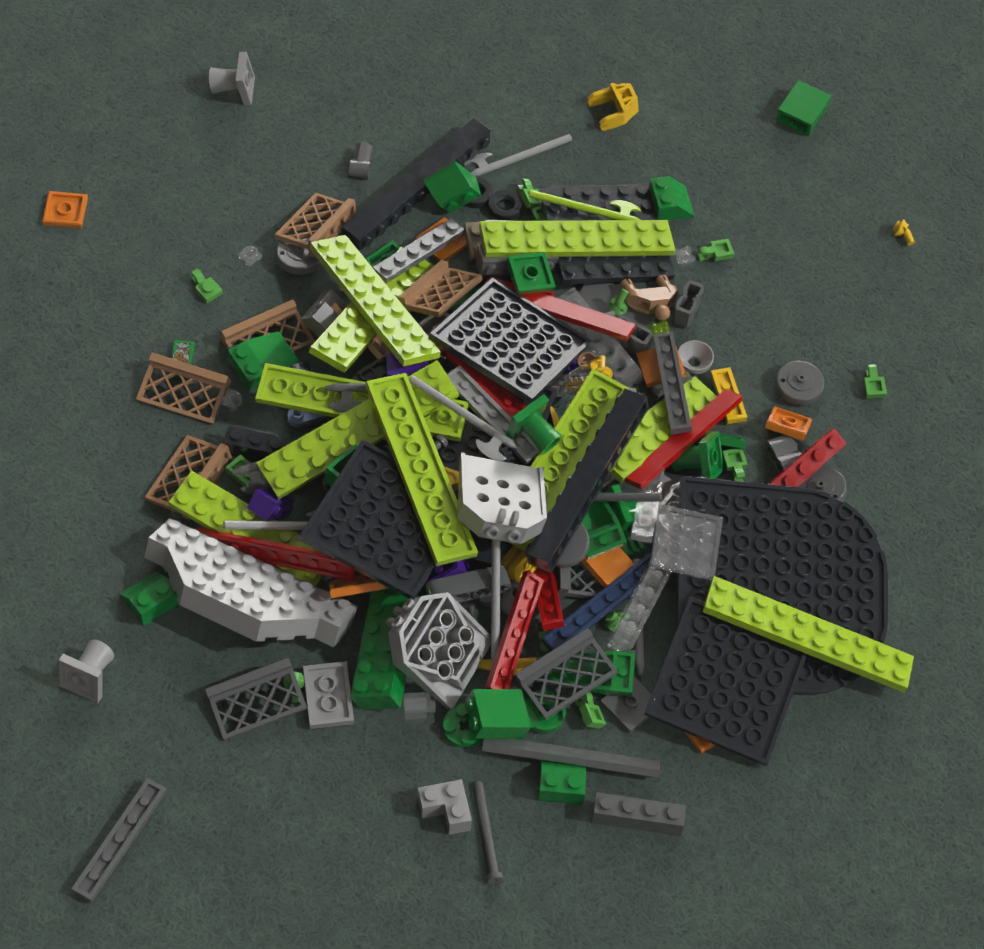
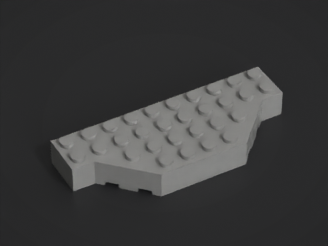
(245, 591)

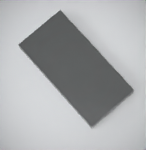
(599, 295)

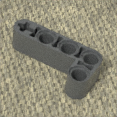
(468, 585)

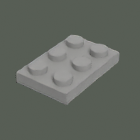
(328, 695)

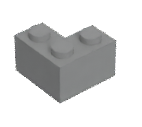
(321, 314)
(446, 799)

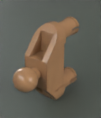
(652, 300)

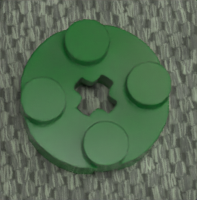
(537, 721)
(452, 728)

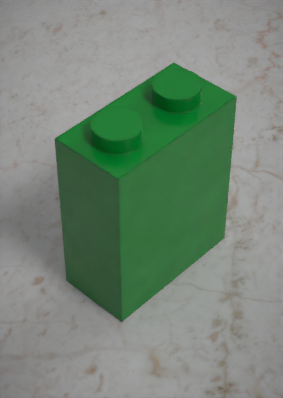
(803, 108)
(497, 714)

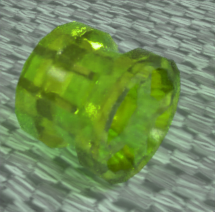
(657, 328)

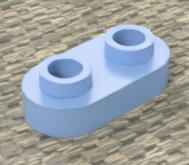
(304, 419)

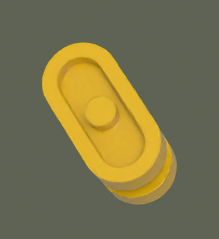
(516, 562)

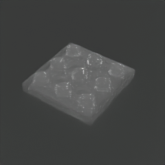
(686, 542)

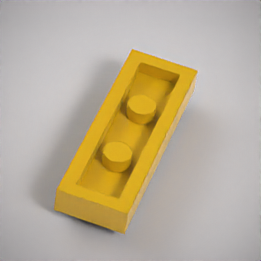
(722, 380)

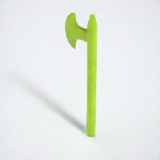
(624, 206)

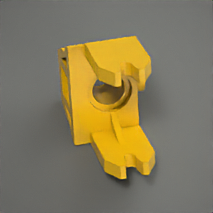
(624, 100)

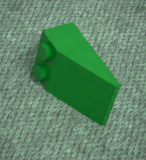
(251, 355)

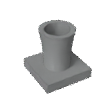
(234, 79)
(85, 674)

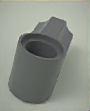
(361, 162)

